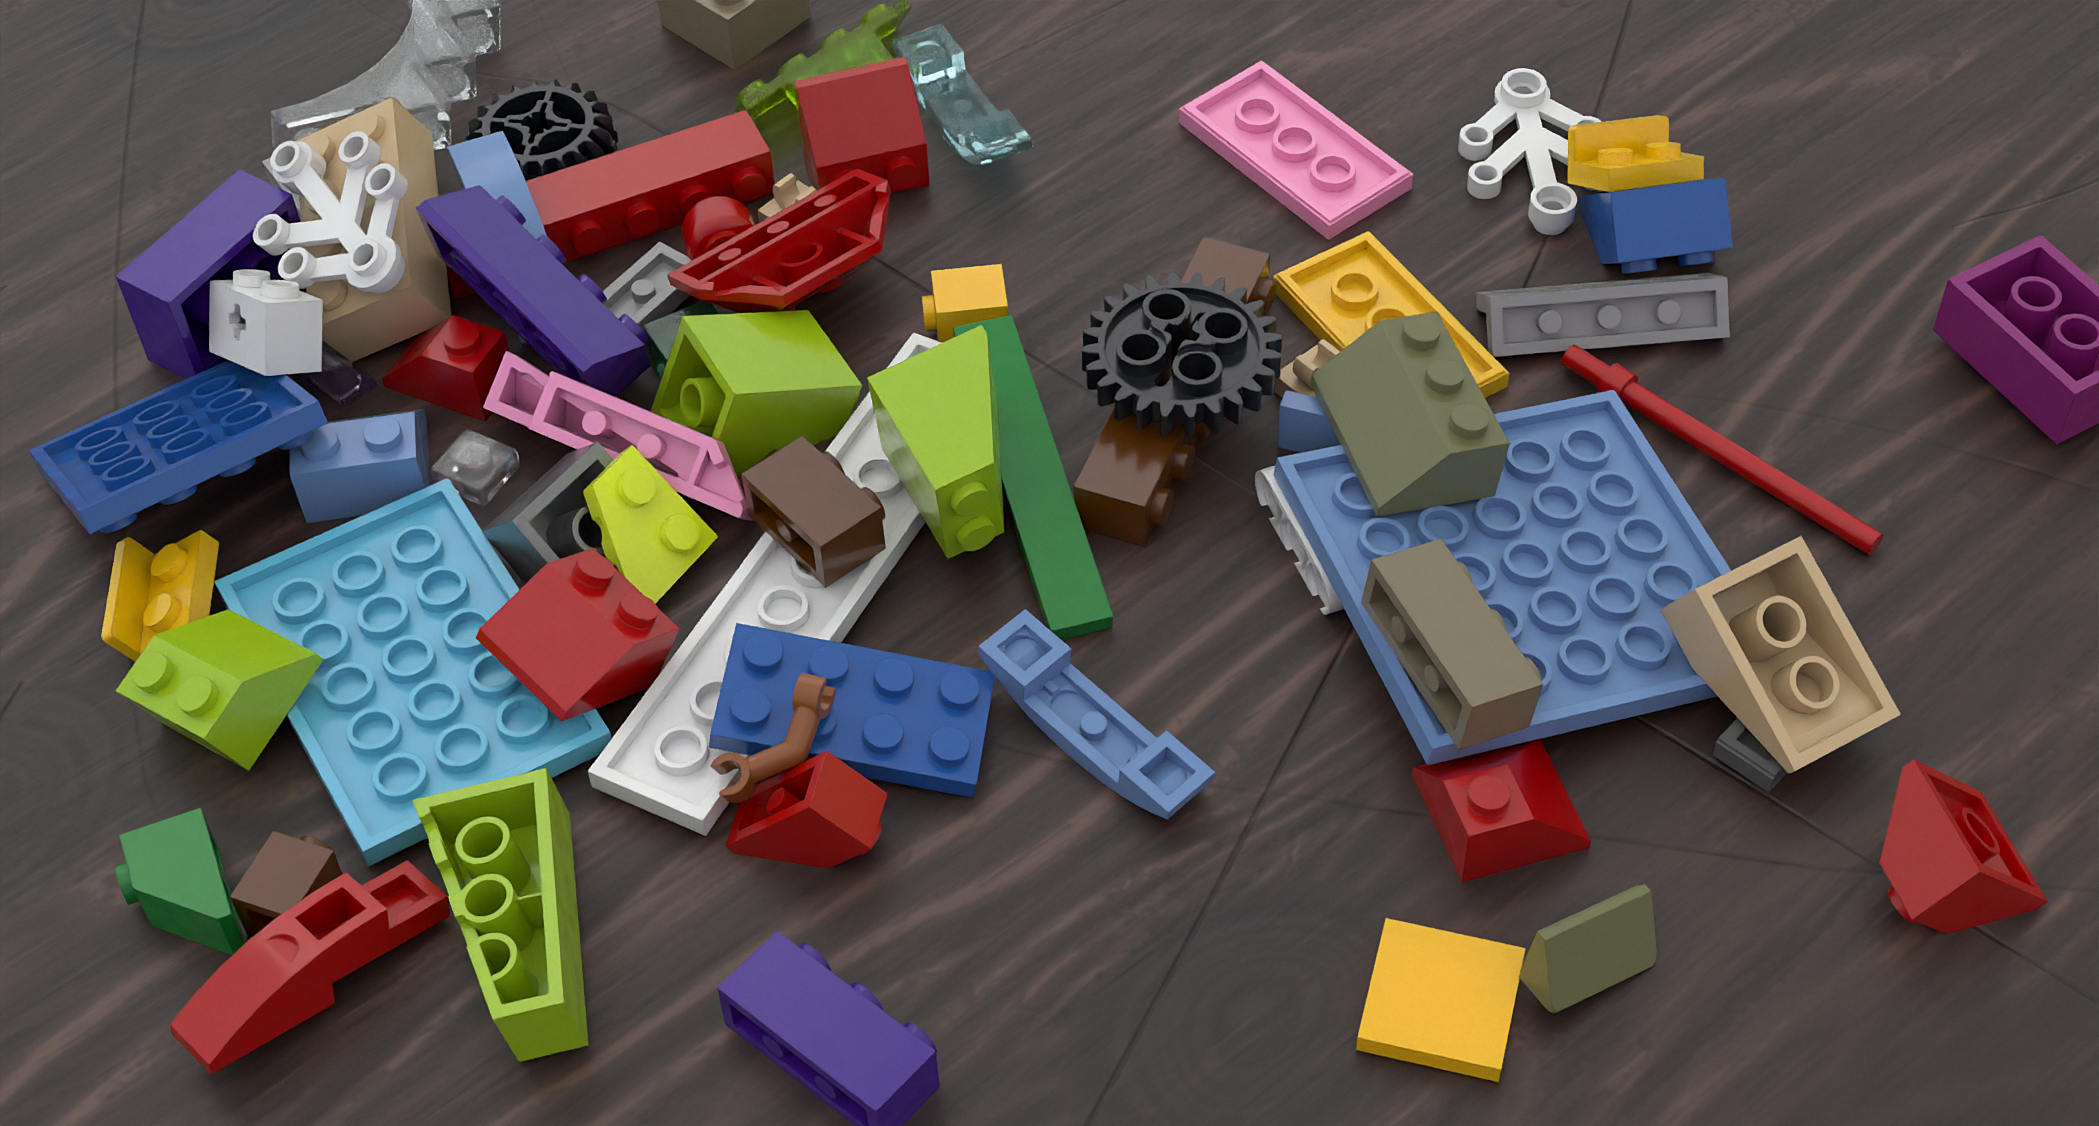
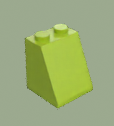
(756, 382)
(943, 438)

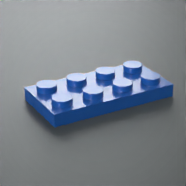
(889, 716)

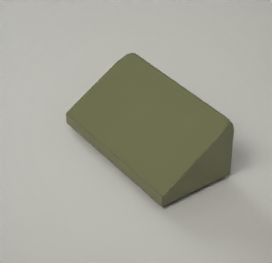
(1592, 950)

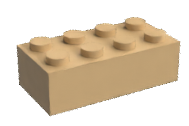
(367, 322)

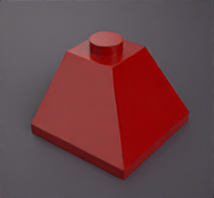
(1500, 809)
(1952, 856)

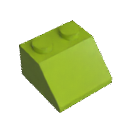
(221, 683)

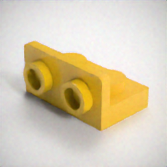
(1628, 155)
(157, 590)

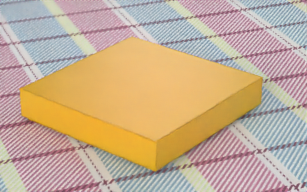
(1441, 999)

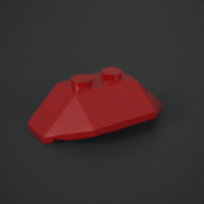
(795, 250)

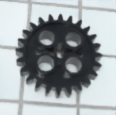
(1213, 375)

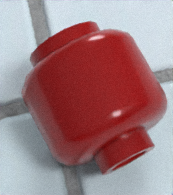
(713, 223)

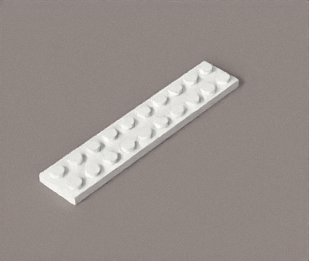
(663, 748)

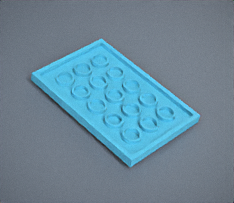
(403, 683)

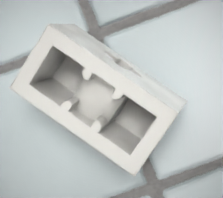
(265, 324)

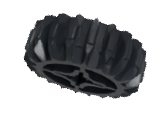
(548, 126)

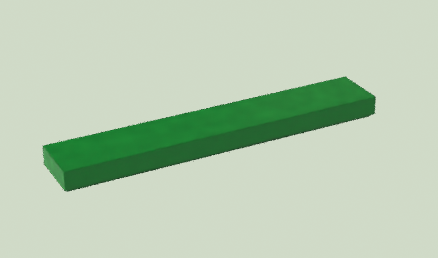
(1040, 495)

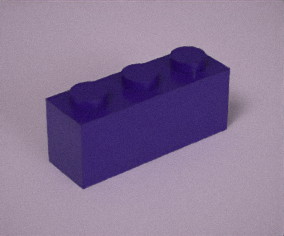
(829, 1034)

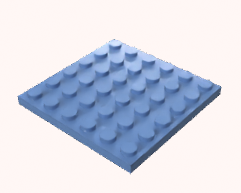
(1566, 551)

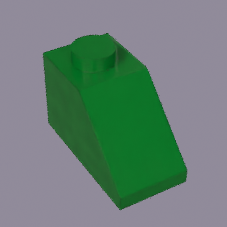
(181, 881)

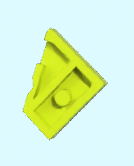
(645, 524)

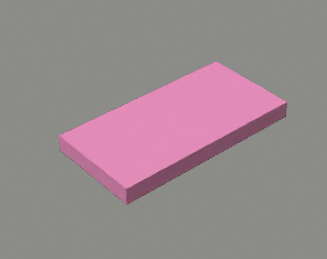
(1295, 149)

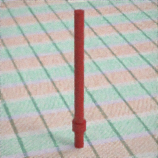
(1721, 449)

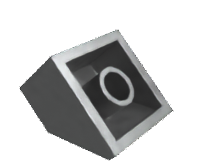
(551, 515)

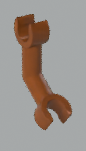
(810, 704)

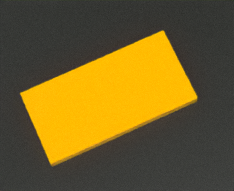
(1362, 283)

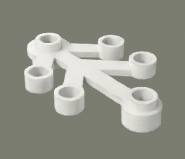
(1527, 99)
(373, 258)

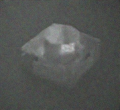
(476, 466)

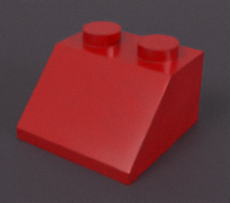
(863, 122)
(580, 635)

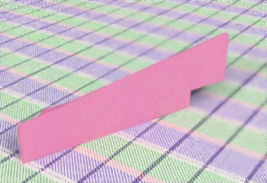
(585, 415)

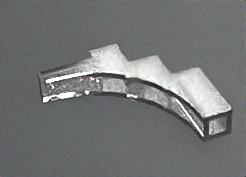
(421, 72)

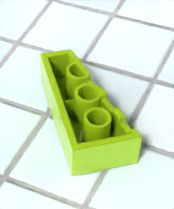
(515, 898)

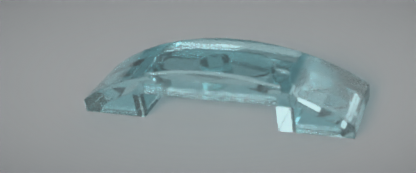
(956, 101)

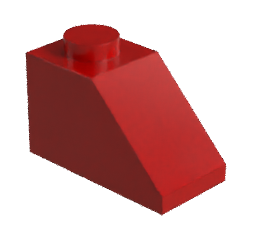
(451, 366)
(810, 815)

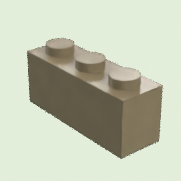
(1451, 643)

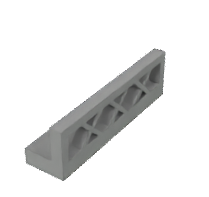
(1605, 314)

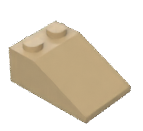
(1782, 655)

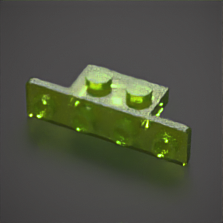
(836, 53)

